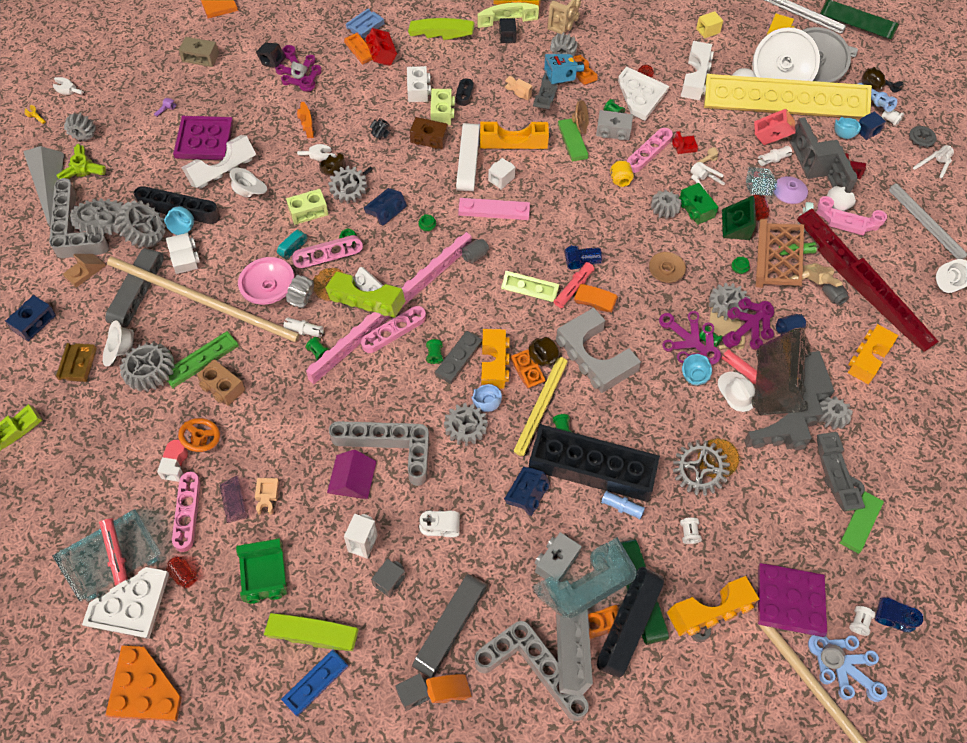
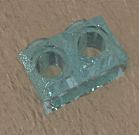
(760, 181)

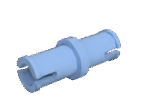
(623, 505)

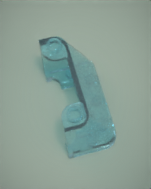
(86, 560)
(611, 573)

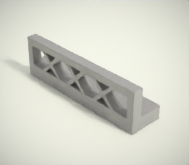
(574, 654)

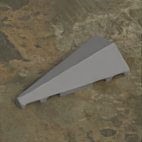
(44, 166)

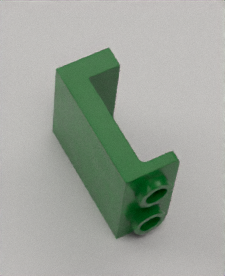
(262, 571)

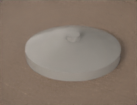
(833, 53)

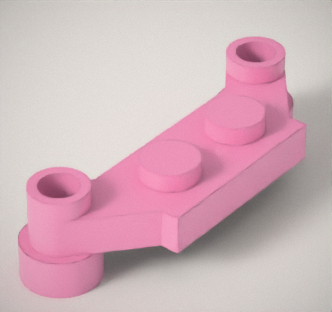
(849, 221)

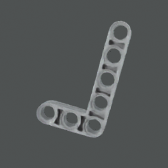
(62, 235)
(388, 440)
(536, 663)

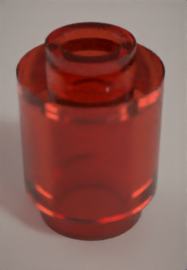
(761, 207)
(181, 572)

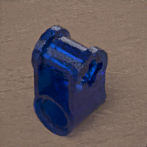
(898, 615)

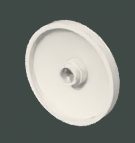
(786, 55)

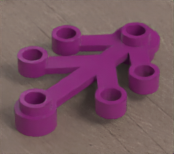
(306, 83)
(764, 311)
(691, 340)

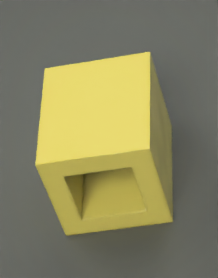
(709, 24)

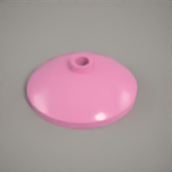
(261, 275)

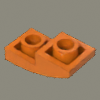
(588, 75)
(306, 120)
(596, 297)
(527, 369)
(448, 688)

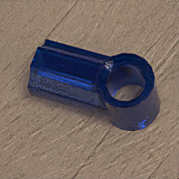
(578, 257)

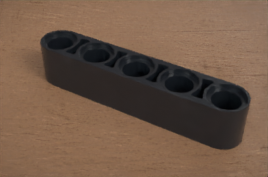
(163, 201)
(630, 622)

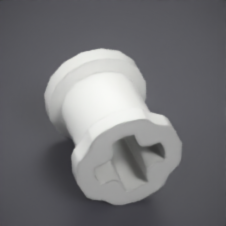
(893, 116)
(687, 524)
(859, 627)

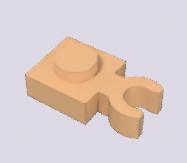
(520, 88)
(265, 493)

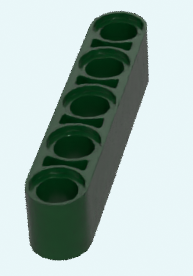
(859, 19)
(655, 629)

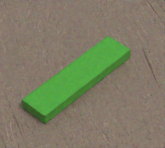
(201, 358)

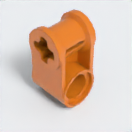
(603, 620)

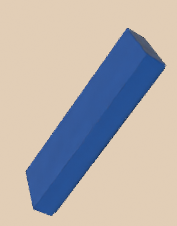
(314, 683)

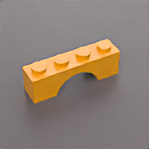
(532, 137)
(691, 615)

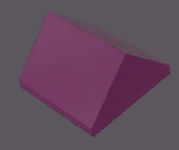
(352, 475)

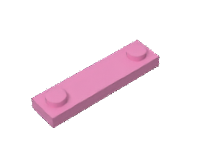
(494, 208)

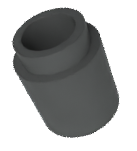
(475, 250)
(837, 295)

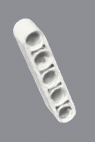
(468, 157)

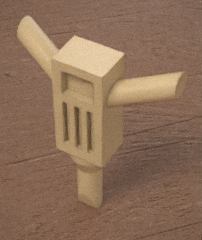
(819, 274)

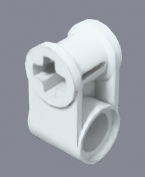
(442, 523)

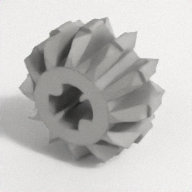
(563, 44)
(79, 127)
(666, 204)
(300, 291)
(835, 413)

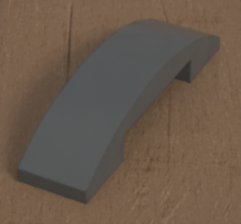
(546, 94)
(836, 472)

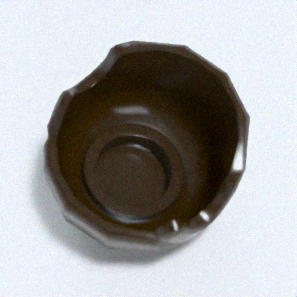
(874, 77)
(332, 164)
(543, 351)

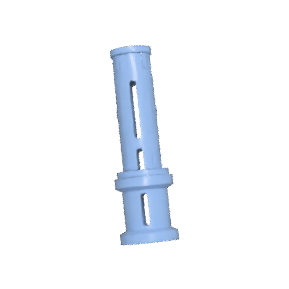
(881, 99)

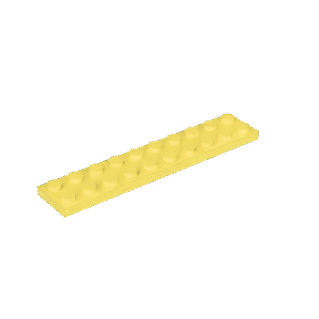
(794, 95)

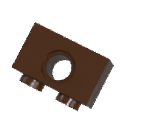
(429, 133)

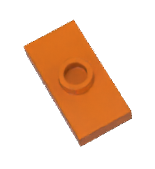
(358, 48)

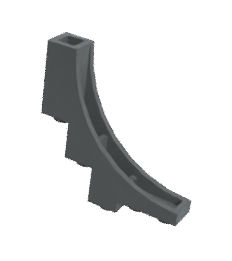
(794, 426)

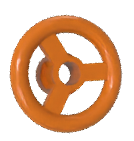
(198, 436)

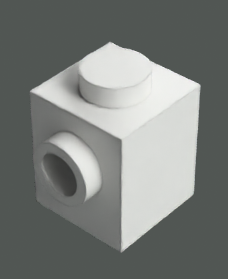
(501, 173)

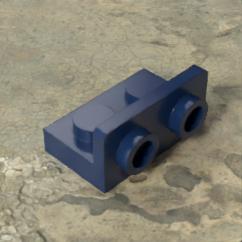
(386, 205)
(528, 490)

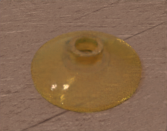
(728, 449)

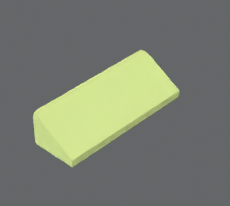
(530, 286)

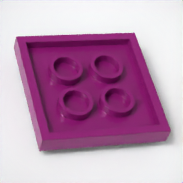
(203, 137)
(792, 600)

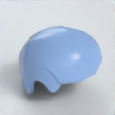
(487, 397)

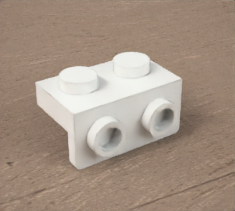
(366, 281)

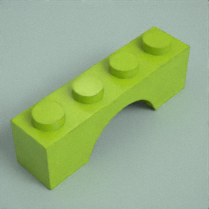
(385, 300)

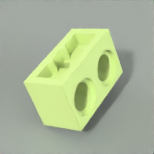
(441, 105)
(307, 206)

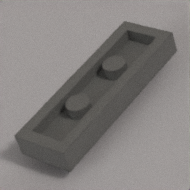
(458, 357)

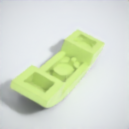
(508, 10)

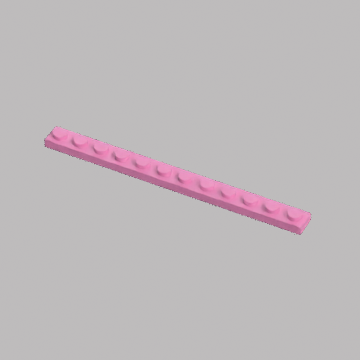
(373, 321)

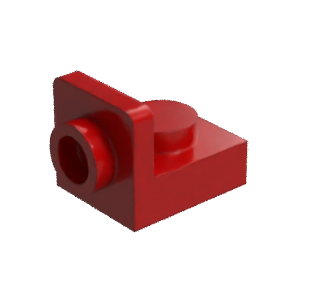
(684, 144)

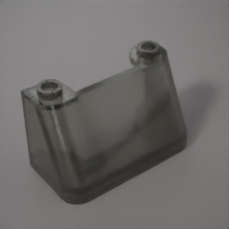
(781, 374)

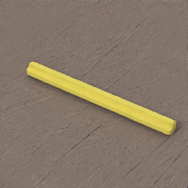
(540, 407)

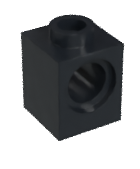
(507, 30)
(270, 54)

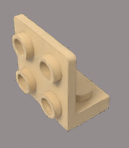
(562, 16)

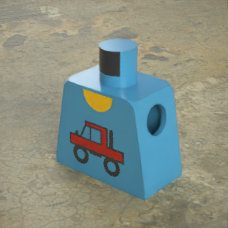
(561, 67)

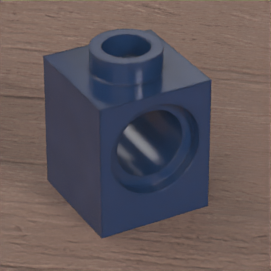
(871, 125)

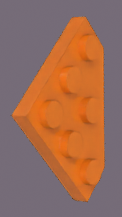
(141, 688)

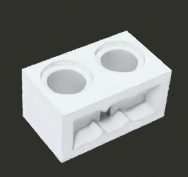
(417, 84)
(361, 535)

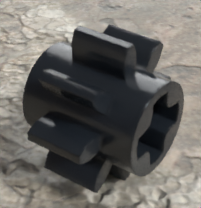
(380, 128)

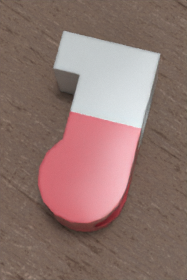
(172, 460)

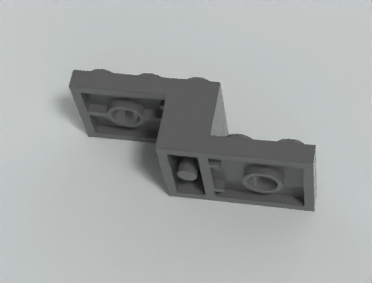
(822, 158)

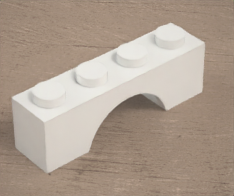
(694, 82)
(238, 151)

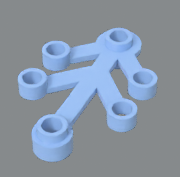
(848, 668)

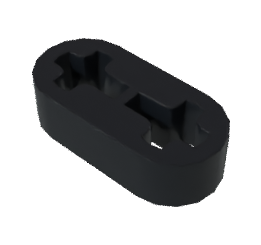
(467, 92)

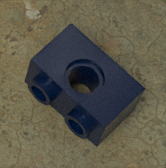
(30, 318)

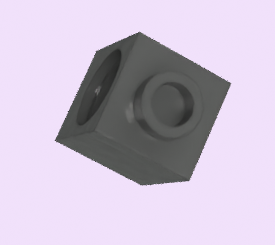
(388, 577)
(412, 692)

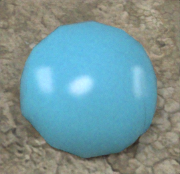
(847, 127)
(179, 220)
(697, 369)

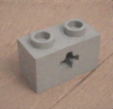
(614, 125)
(564, 548)

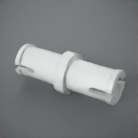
(775, 155)
(303, 327)

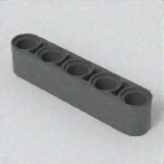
(133, 289)
(449, 626)

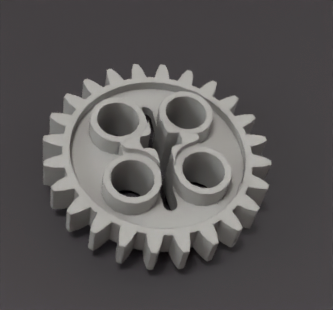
(96, 216)

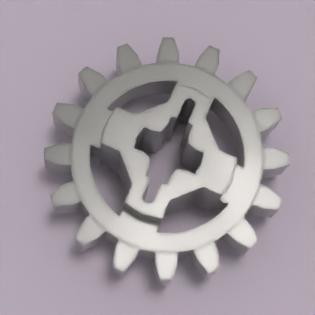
(349, 187)
(726, 298)
(462, 416)

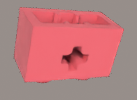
(774, 127)

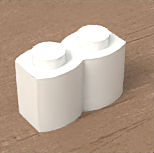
(182, 253)

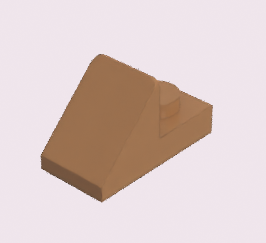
(86, 267)

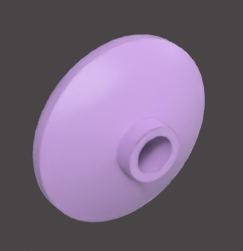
(791, 190)

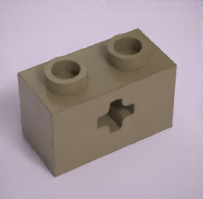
(198, 51)

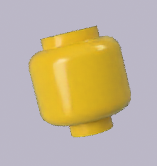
(621, 173)

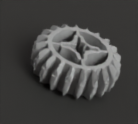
(139, 224)
(147, 366)
(710, 468)

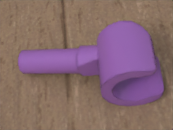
(167, 103)

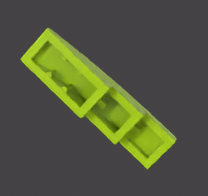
(445, 27)
(15, 427)
(311, 631)

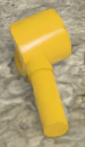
(34, 114)

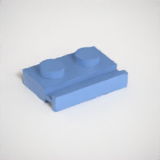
(364, 23)

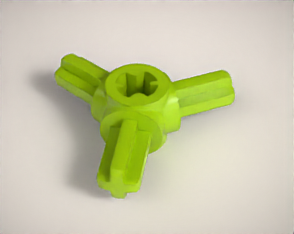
(81, 165)

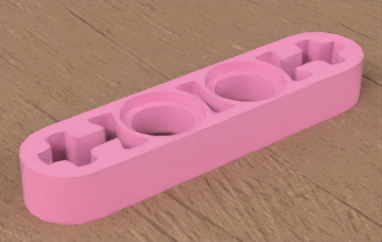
(648, 149)
(326, 248)
(391, 326)
(186, 511)

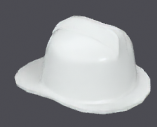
(246, 183)
(952, 276)
(118, 342)
(737, 391)

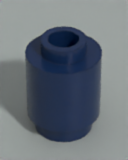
(790, 322)

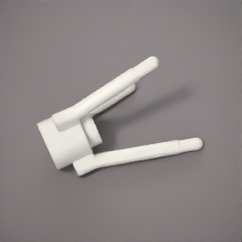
(942, 155)
(701, 171)

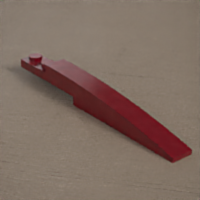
(866, 281)

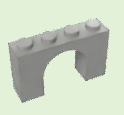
(602, 373)

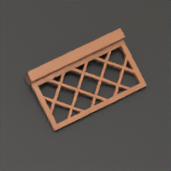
(763, 254)

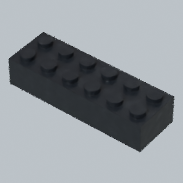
(594, 462)

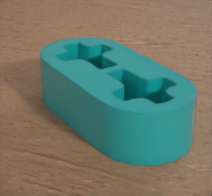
(291, 244)

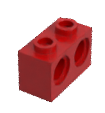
(381, 46)

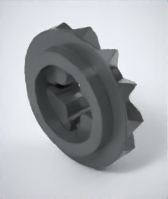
(924, 132)

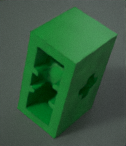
(698, 203)

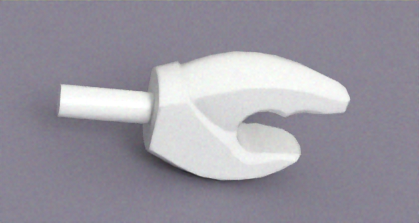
(66, 86)
(318, 152)

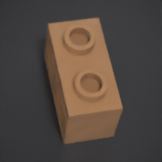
(223, 380)

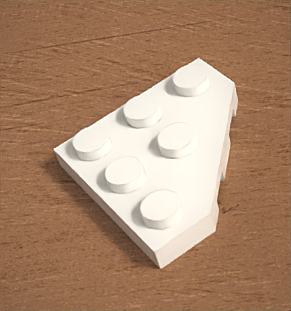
(641, 92)
(130, 605)

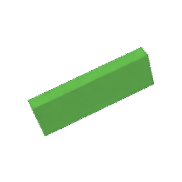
(572, 140)
(861, 523)

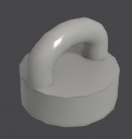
(297, 66)
(833, 656)

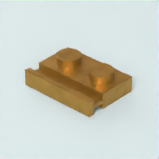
(76, 362)

